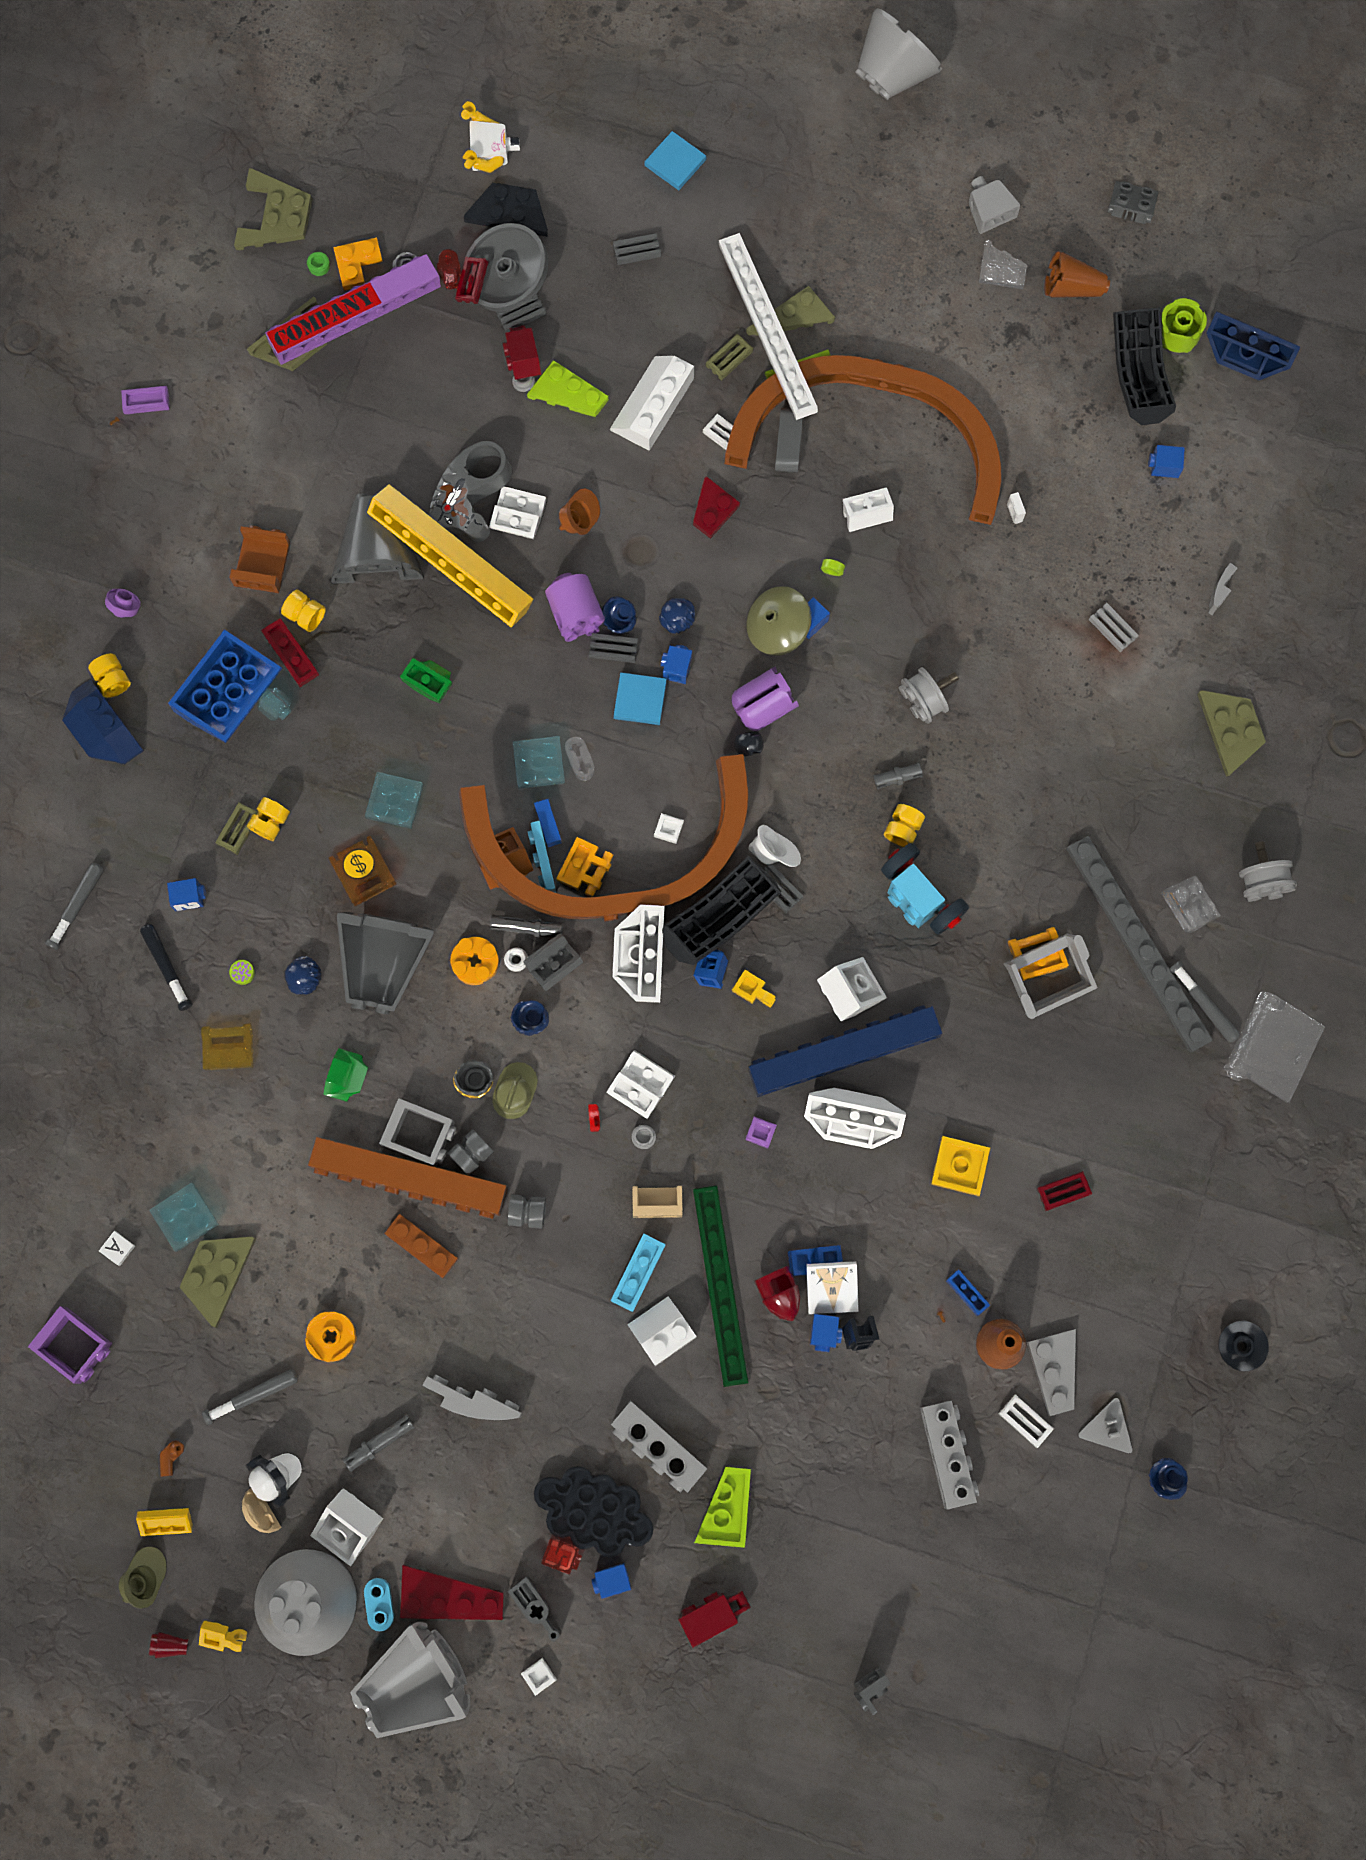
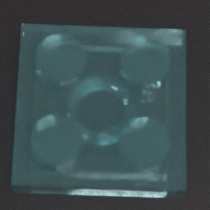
(538, 762)
(394, 800)
(184, 1217)

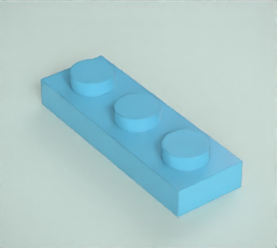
(541, 857)
(638, 1272)

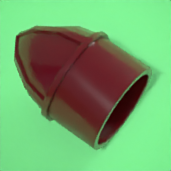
(780, 1293)

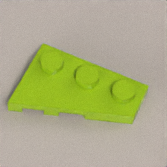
(566, 389)
(728, 1510)

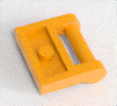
(1043, 966)

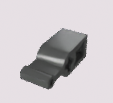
(526, 1605)

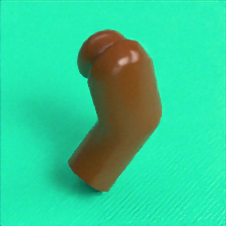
(168, 1456)

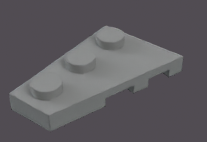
(1055, 1370)

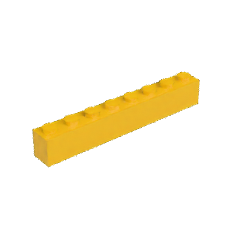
(449, 555)

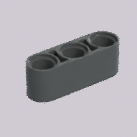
(788, 442)

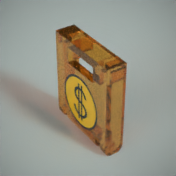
(359, 865)

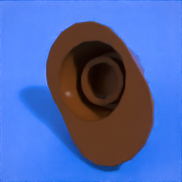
(580, 512)

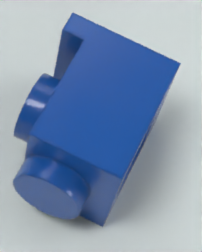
(704, 970)

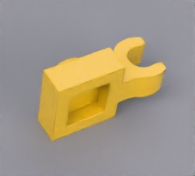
(751, 987)
(217, 1637)

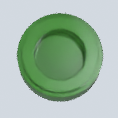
(318, 263)

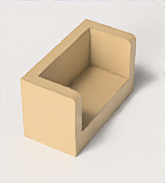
(657, 1202)

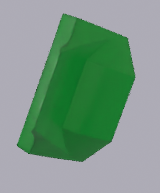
(427, 679)
(345, 1075)

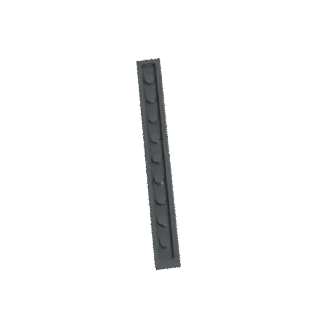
(1139, 944)

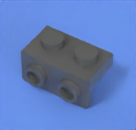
(552, 962)

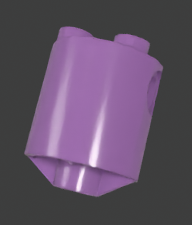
(574, 606)

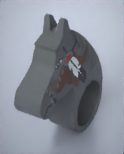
(459, 491)

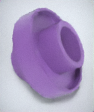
(122, 603)

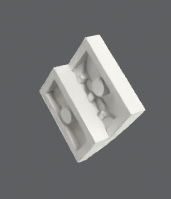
(518, 512)
(640, 1084)

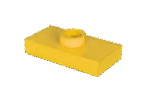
(164, 1522)

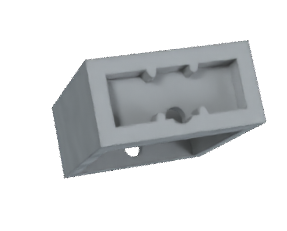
(394, 1126)

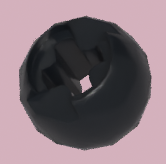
(749, 743)

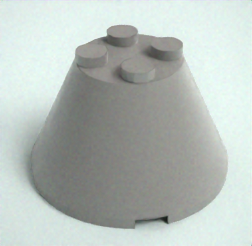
(893, 58)
(305, 1602)

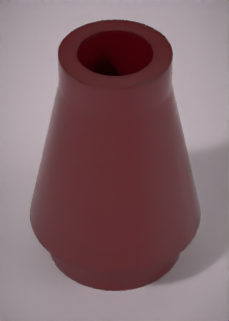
(167, 1645)

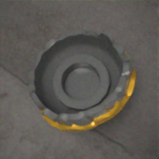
(473, 1079)

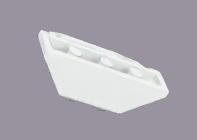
(639, 953)
(854, 1117)

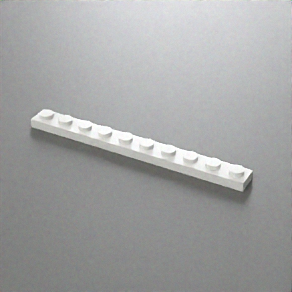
(768, 326)

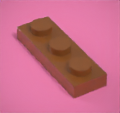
(421, 1246)

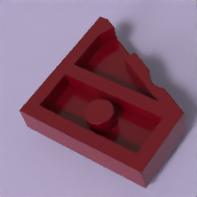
(713, 508)

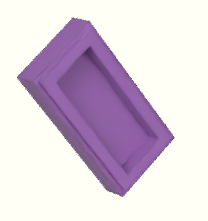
(145, 400)

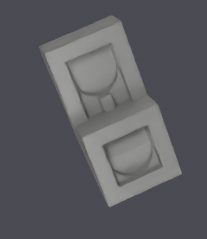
(1221, 591)

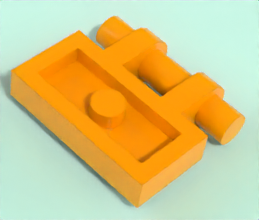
(578, 863)

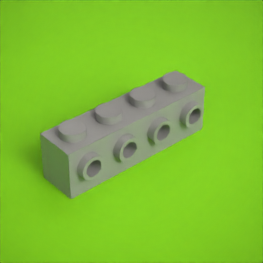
(948, 1454)

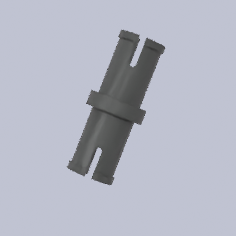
(898, 775)

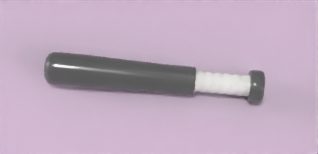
(79, 897)
(1222, 1023)
(259, 1392)

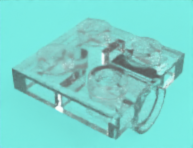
(1190, 904)

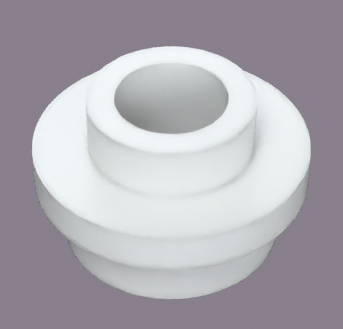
(511, 954)

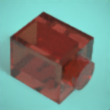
(561, 1556)

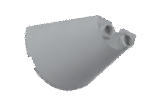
(413, 1685)

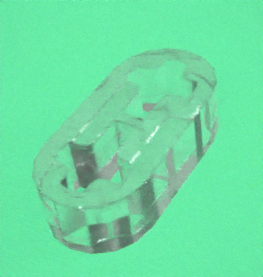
(584, 756)

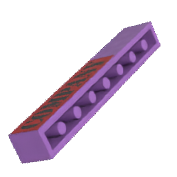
(353, 309)

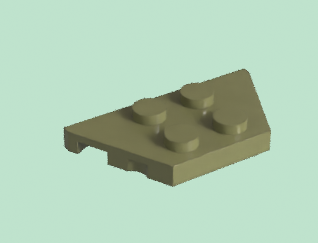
(262, 349)
(1232, 727)
(215, 1274)

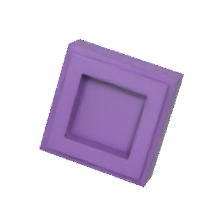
(761, 1132)

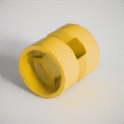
(300, 609)
(110, 677)
(274, 813)
(905, 822)

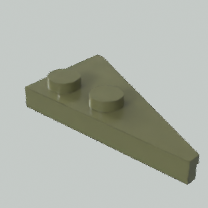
(800, 311)

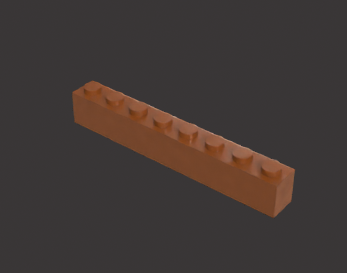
(407, 1176)

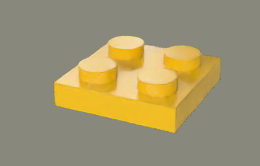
(960, 1166)

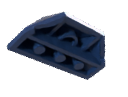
(1249, 348)
(98, 726)

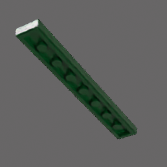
(720, 1286)

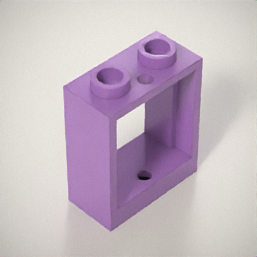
(52, 1329)

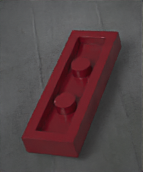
(290, 652)

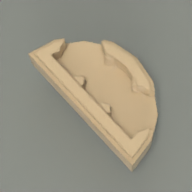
(259, 1513)

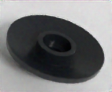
(1255, 1343)

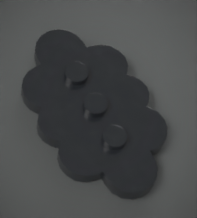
(593, 1511)

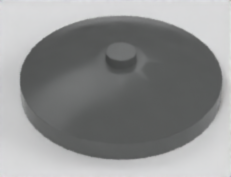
(514, 267)

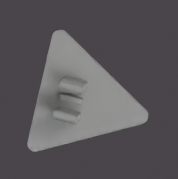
(1108, 1428)

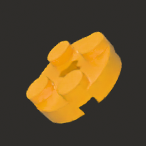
(467, 949)
(316, 1334)

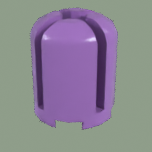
(763, 700)

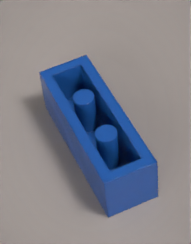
(547, 823)
(967, 1293)

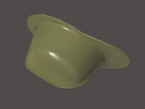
(514, 1090)
(143, 1578)

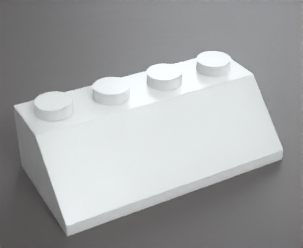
(654, 400)

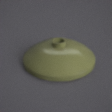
(788, 625)

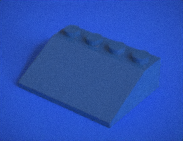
(224, 686)

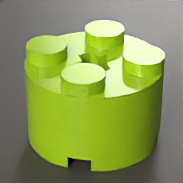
(1182, 325)

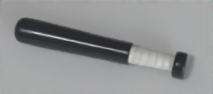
(159, 954)

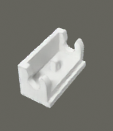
(868, 509)

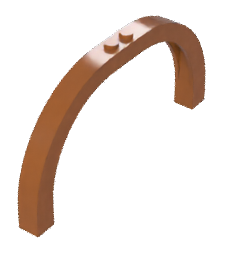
(893, 379)
(488, 852)

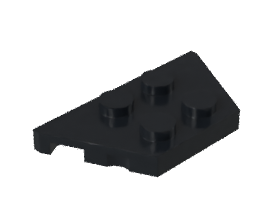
(506, 205)

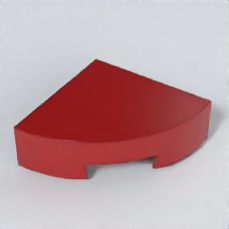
(594, 1117)

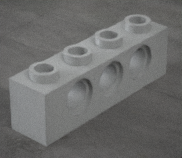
(692, 1467)

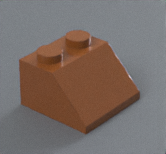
(514, 851)

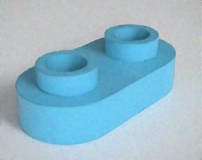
(381, 1604)

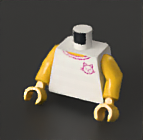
(487, 141)

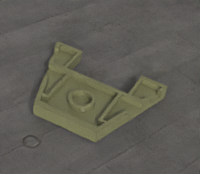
(284, 213)

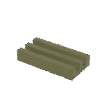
(710, 364)
(244, 835)

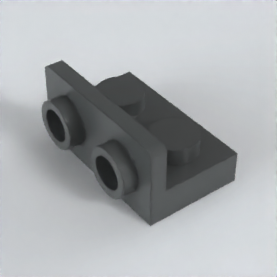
(871, 1685)

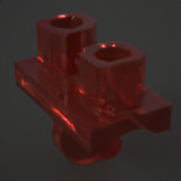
(449, 268)

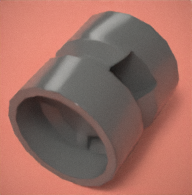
(470, 1152)
(527, 1211)

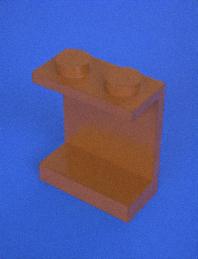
(261, 559)

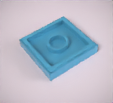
(675, 160)
(640, 698)

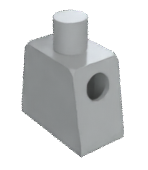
(991, 204)

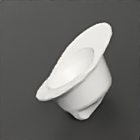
(773, 847)

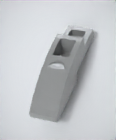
(481, 1406)

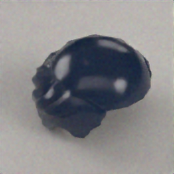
(619, 615)
(677, 615)
(303, 975)
(529, 1017)
(1168, 1479)

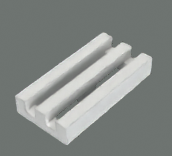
(715, 437)
(1009, 1406)

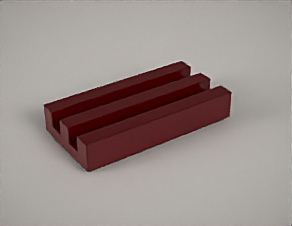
(475, 280)
(1044, 1198)

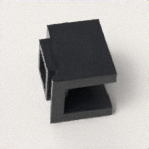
(860, 1336)

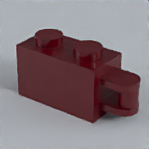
(522, 353)
(711, 1617)

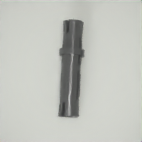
(520, 925)
(379, 1442)

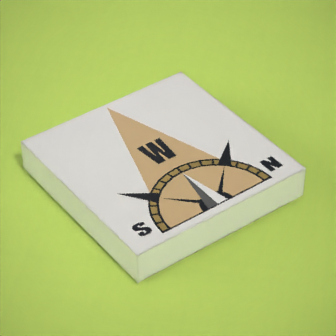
(832, 1287)

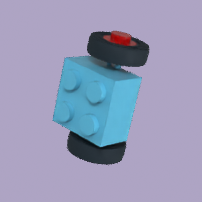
(917, 895)

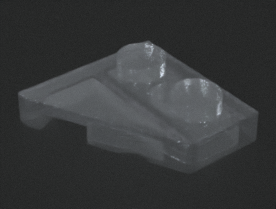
(1001, 268)

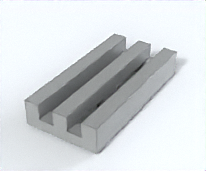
(1119, 621)

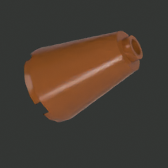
(1074, 278)
(992, 1345)

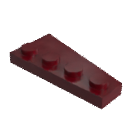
(439, 1597)

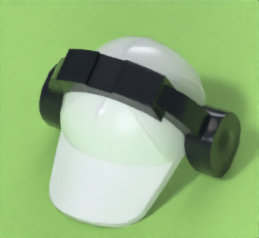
(273, 1477)

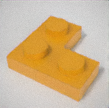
(353, 256)

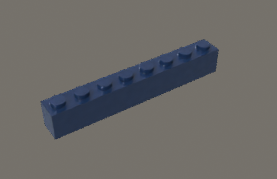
(844, 1051)

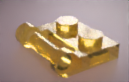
(230, 1054)

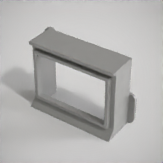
(1079, 955)

